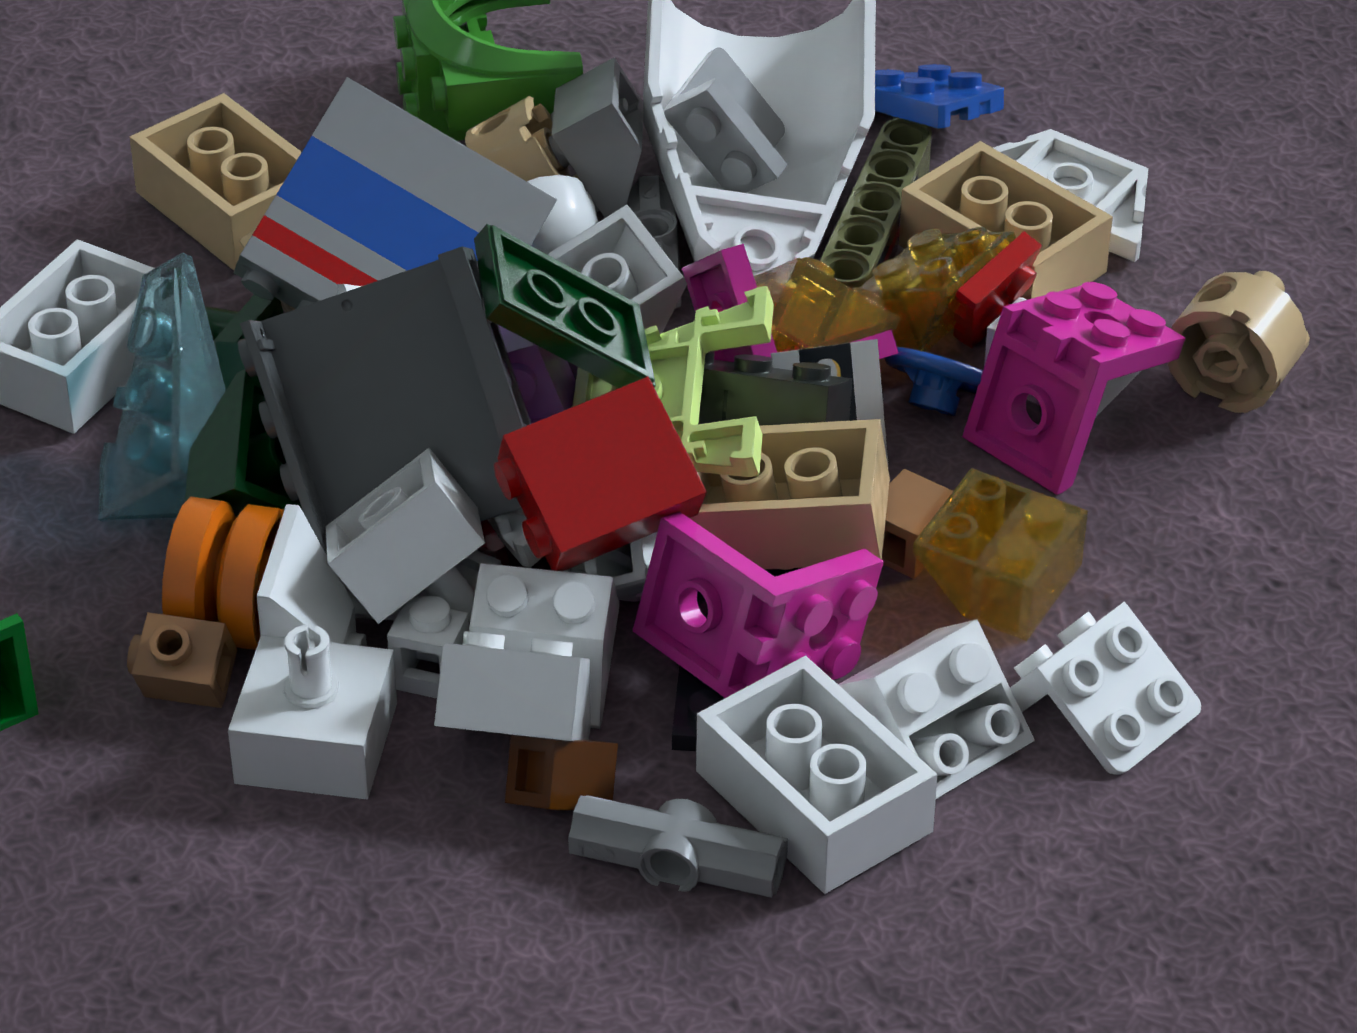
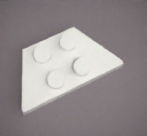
(1094, 176)

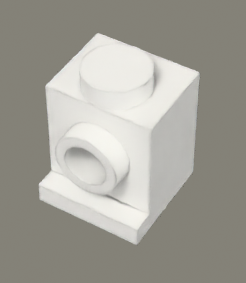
(420, 634)

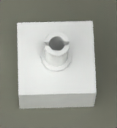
(407, 540)
(313, 715)

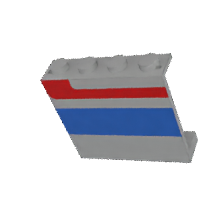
(378, 200)

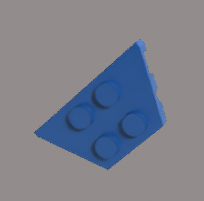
(935, 95)

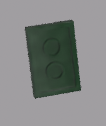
(561, 309)

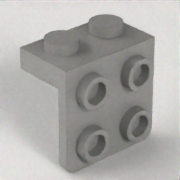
(728, 124)

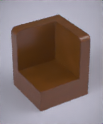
(558, 771)

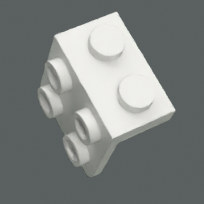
(1110, 687)

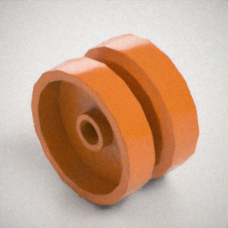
(218, 565)

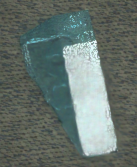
(165, 398)

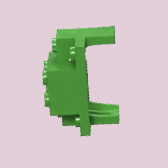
(457, 73)

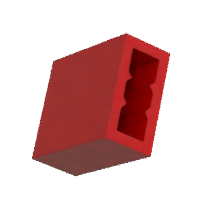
(598, 475)

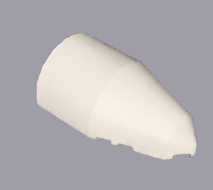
(817, 87)

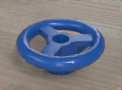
(935, 379)

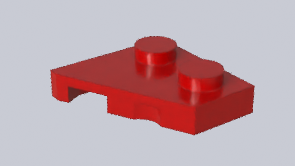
(993, 287)

